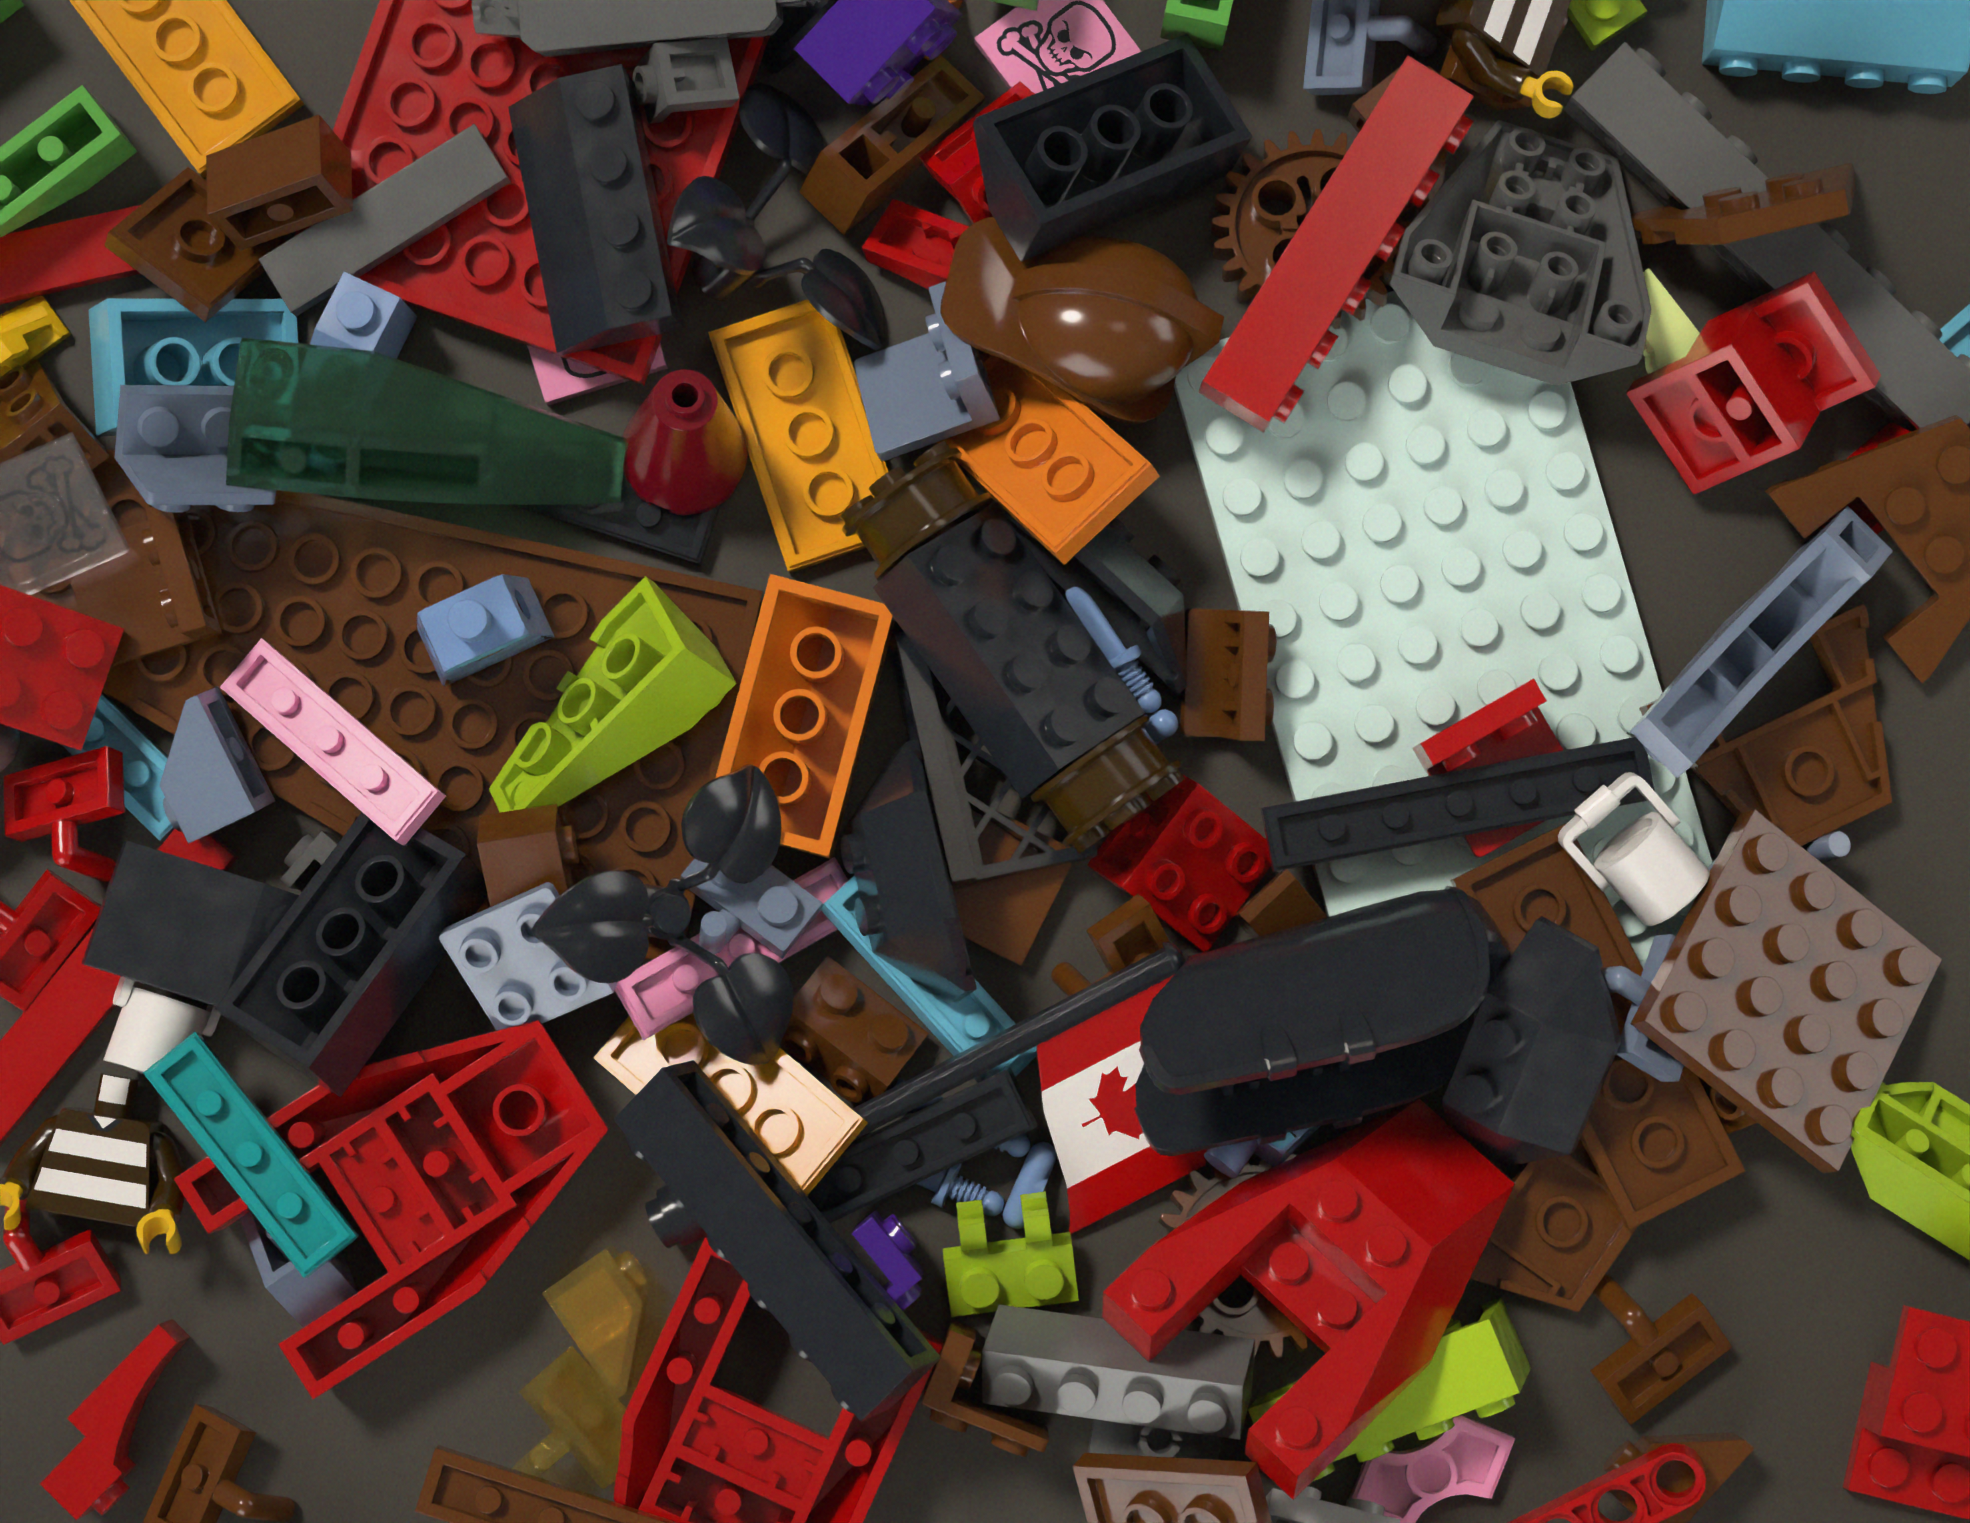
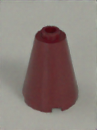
(684, 446)

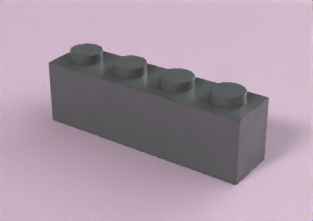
(1092, 1372)

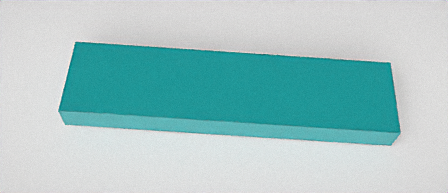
(251, 1154)

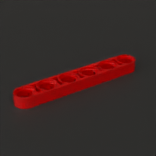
(1637, 1479)

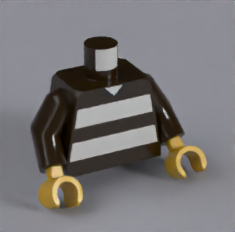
(1508, 46)
(100, 1167)

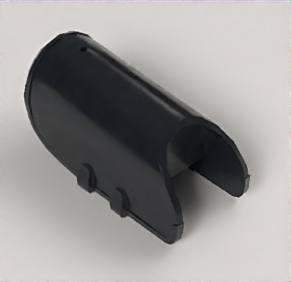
(1315, 1022)

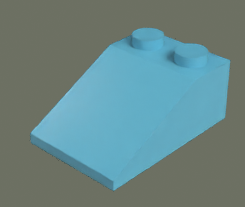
(172, 346)

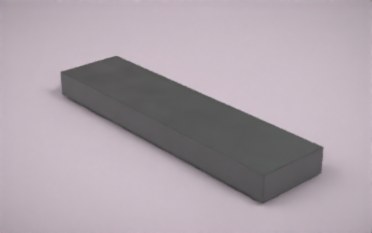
(385, 219)

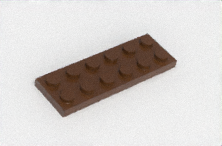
(1644, 1135)

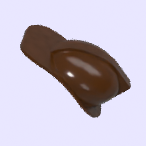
(1086, 316)

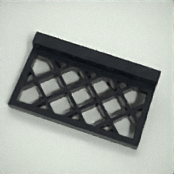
(929, 721)

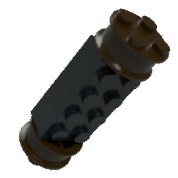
(1009, 648)

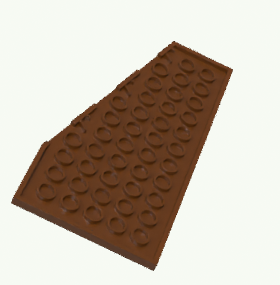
(341, 602)

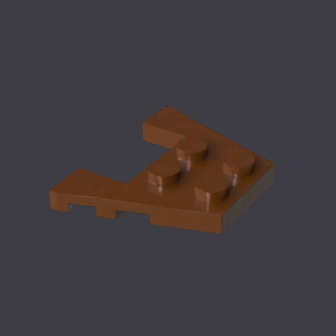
(1735, 216)
(1922, 501)
(1815, 761)
(1554, 1233)

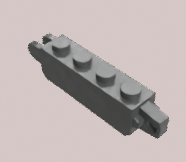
(615, 25)

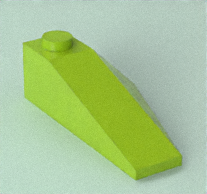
(632, 696)

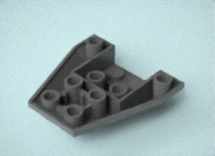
(1529, 260)

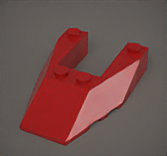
(442, 1171)
(1355, 1248)
(723, 1459)

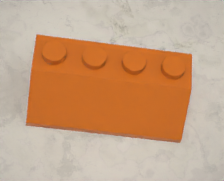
(808, 704)

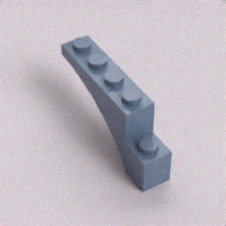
(1759, 640)

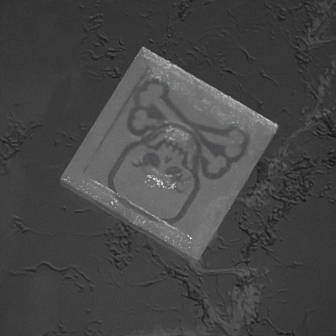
(53, 518)

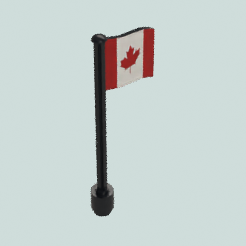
(1087, 1092)

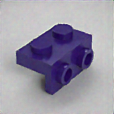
(890, 1248)

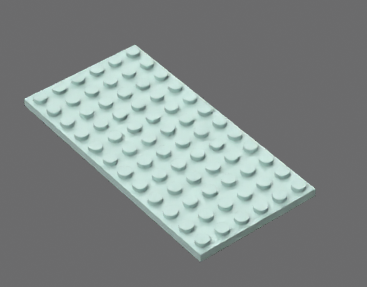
(1421, 556)

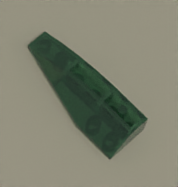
(403, 433)

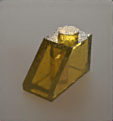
(605, 1314)

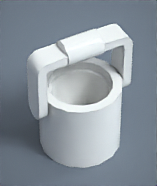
(1644, 860)
(152, 1026)

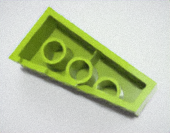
(1470, 1370)

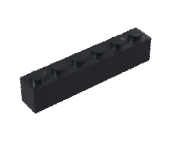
(776, 1240)

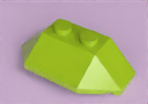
(1918, 1158)

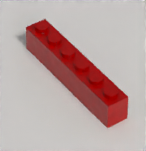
(1336, 244)

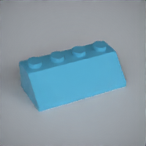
(1851, 39)

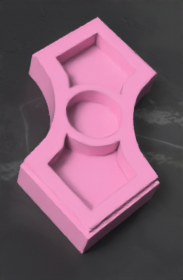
(1450, 1464)

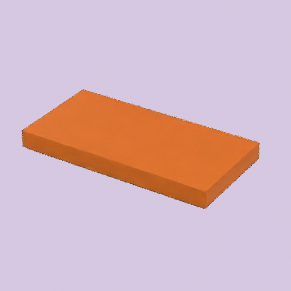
(1050, 461)

